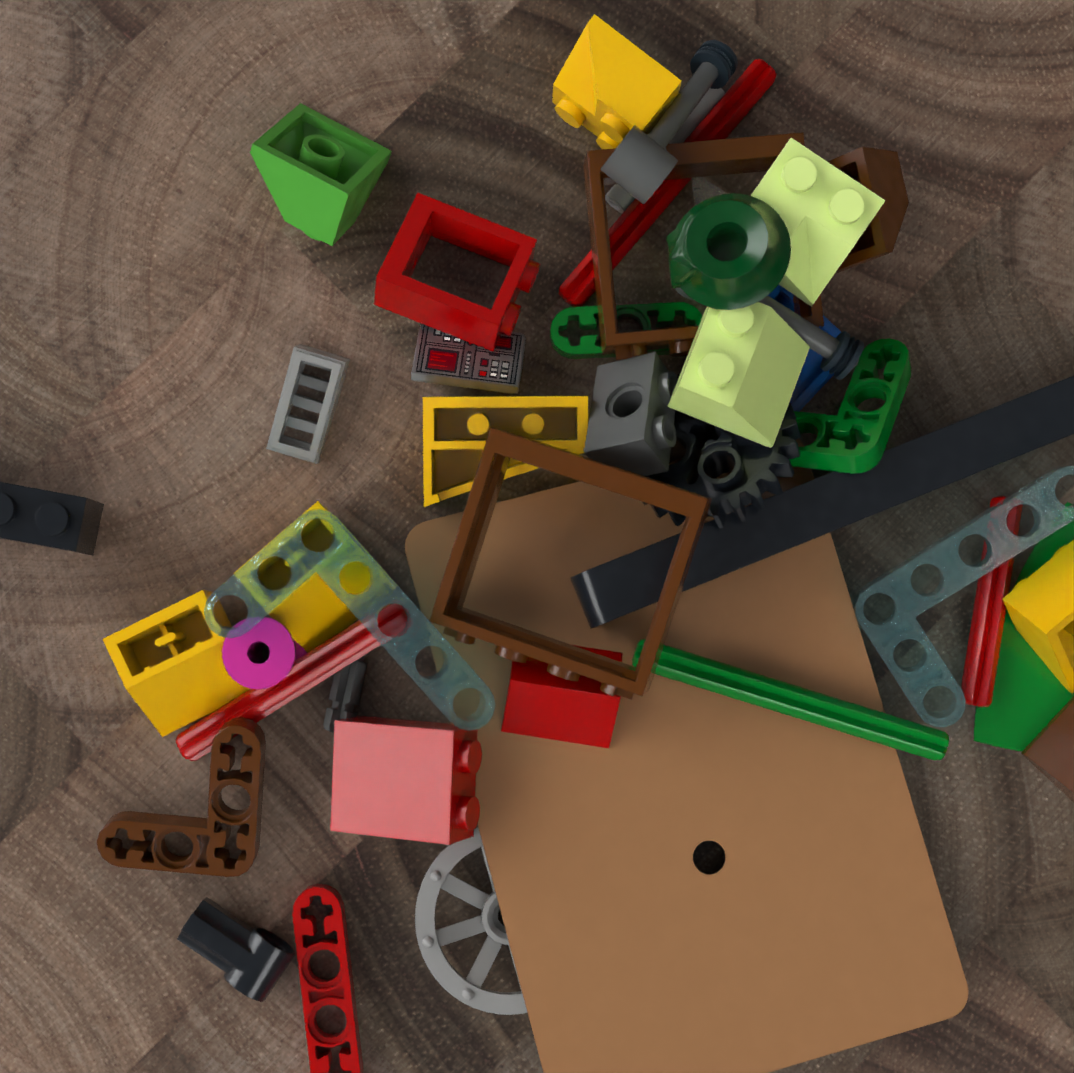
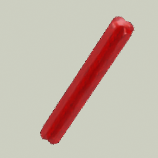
(988, 624)

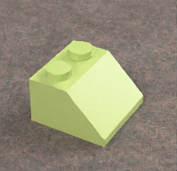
(741, 372)

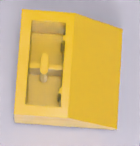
(312, 610)
(175, 664)

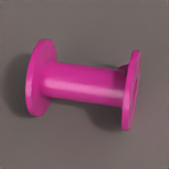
(244, 656)

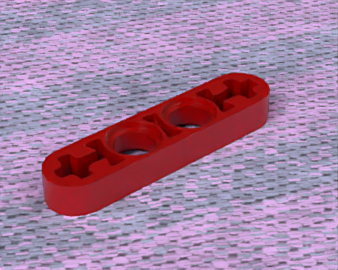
(323, 992)

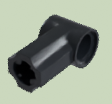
(248, 956)

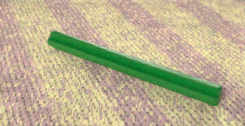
(799, 702)

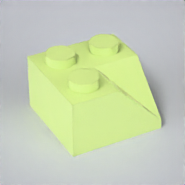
(821, 212)

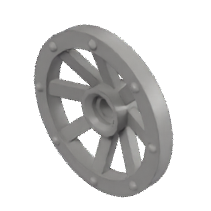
(430, 940)

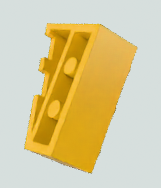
(459, 427)

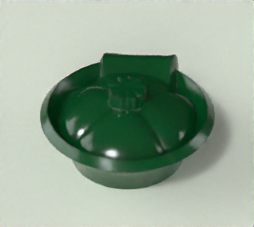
(729, 251)

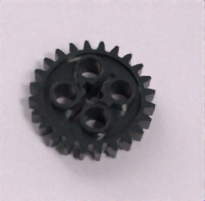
(714, 451)

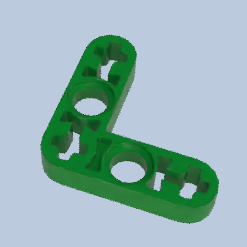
(856, 425)

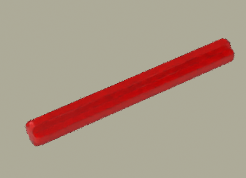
(305, 674)

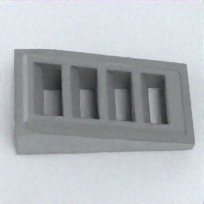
(321, 359)

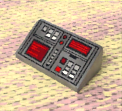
(458, 363)

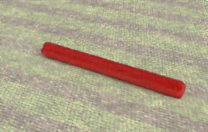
(639, 217)

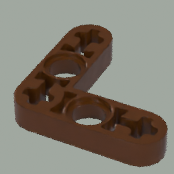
(205, 833)

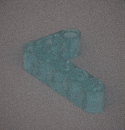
(954, 575)
(364, 606)

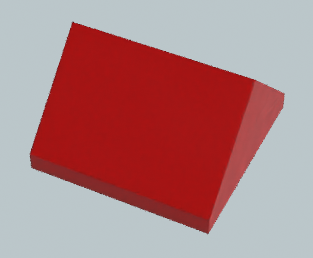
(557, 707)

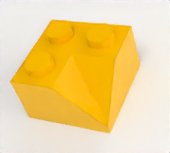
(612, 86)

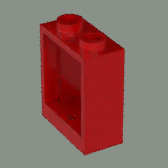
(440, 309)

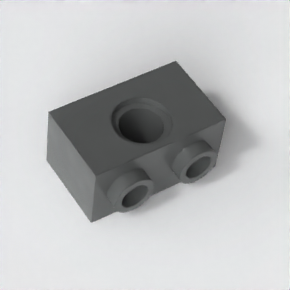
(631, 415)

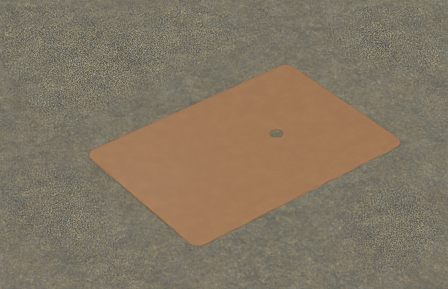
(621, 947)

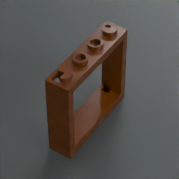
(694, 160)
(519, 643)

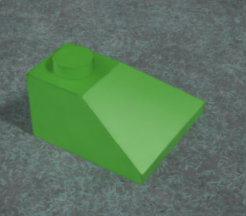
(318, 172)

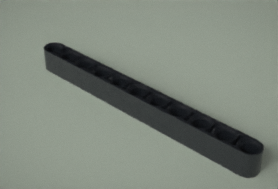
(833, 501)

